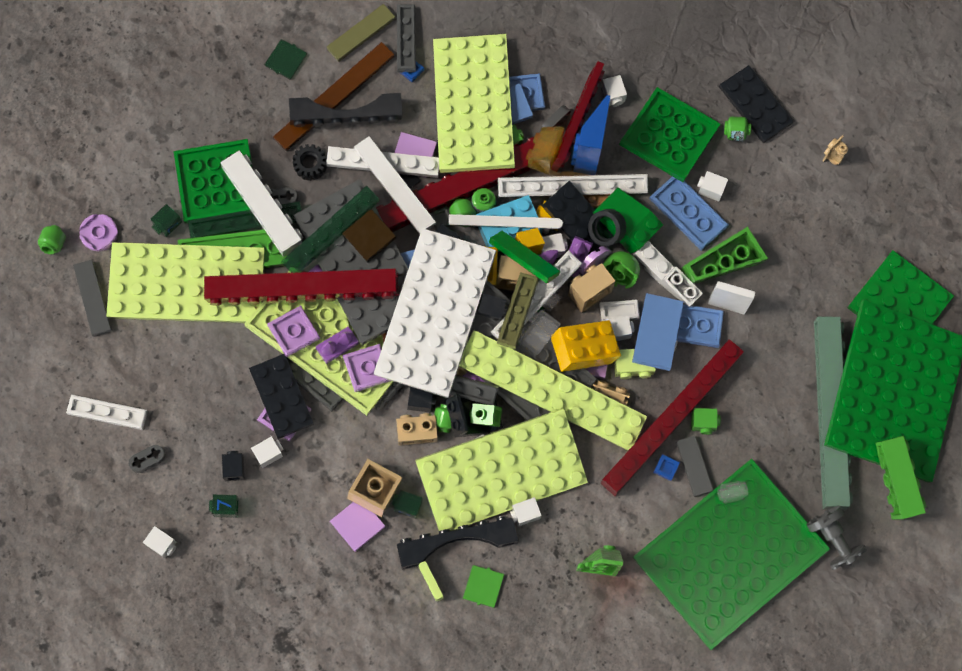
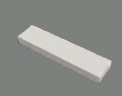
(107, 412)

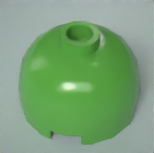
(623, 268)

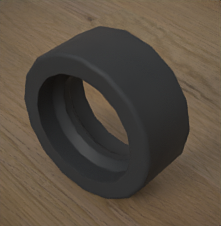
(595, 234)

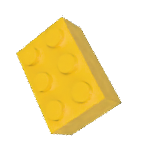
(585, 345)

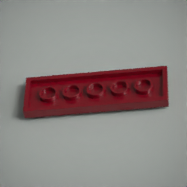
(577, 119)

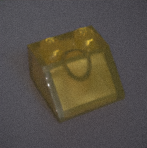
(545, 149)

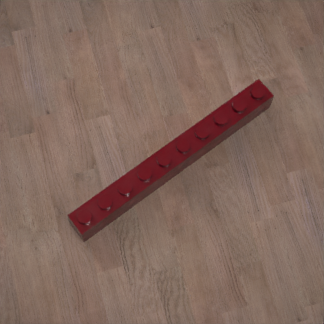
(456, 187)
(301, 285)
(671, 417)

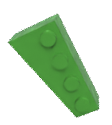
(727, 257)
(900, 478)

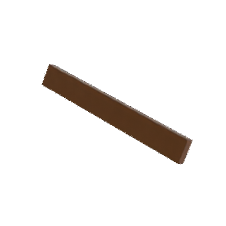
(339, 92)

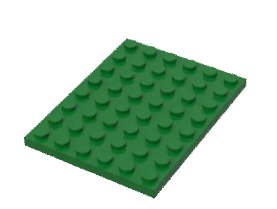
(895, 385)
(730, 557)

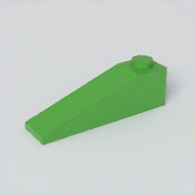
(603, 562)

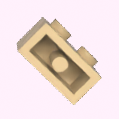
(416, 429)

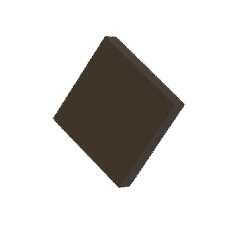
(369, 235)

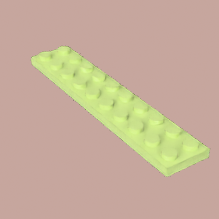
(552, 390)

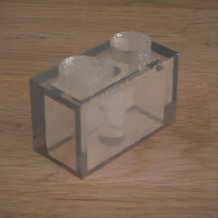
(538, 332)

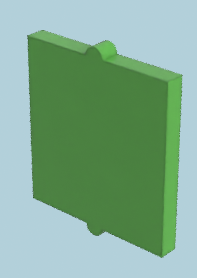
(483, 586)

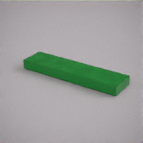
(524, 256)

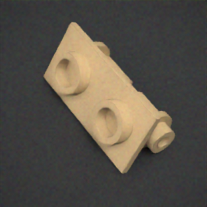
(835, 151)
(617, 394)

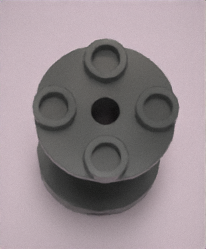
(833, 531)

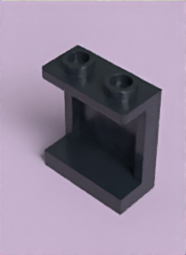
(459, 414)

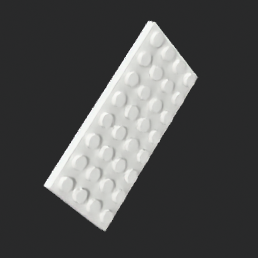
(435, 313)

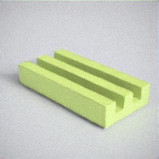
(430, 581)

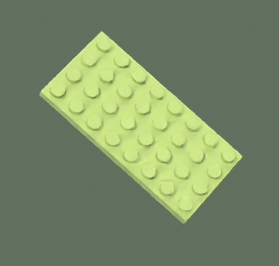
(473, 103)
(169, 281)
(327, 320)
(501, 470)

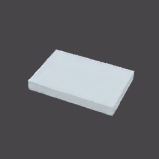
(731, 297)

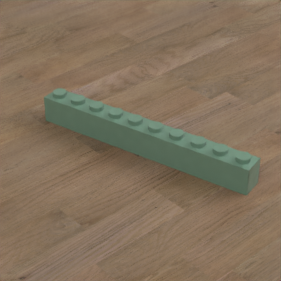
(829, 370)

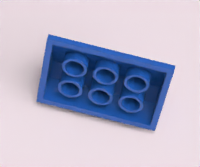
(590, 140)

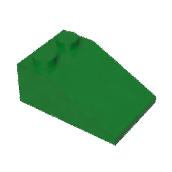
(640, 221)

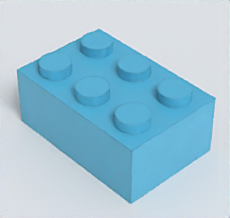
(517, 208)

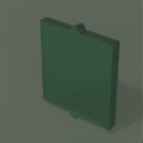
(285, 59)

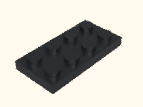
(756, 103)
(575, 214)
(281, 396)

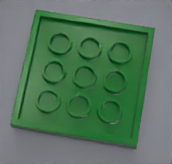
(669, 134)
(204, 184)
(904, 290)

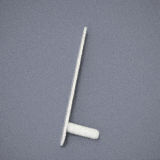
(506, 221)

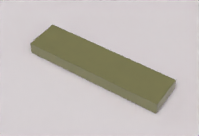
(360, 32)
(517, 310)

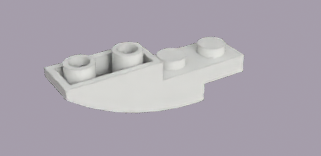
(668, 276)

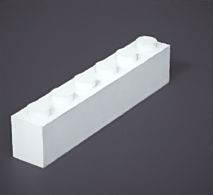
(261, 203)

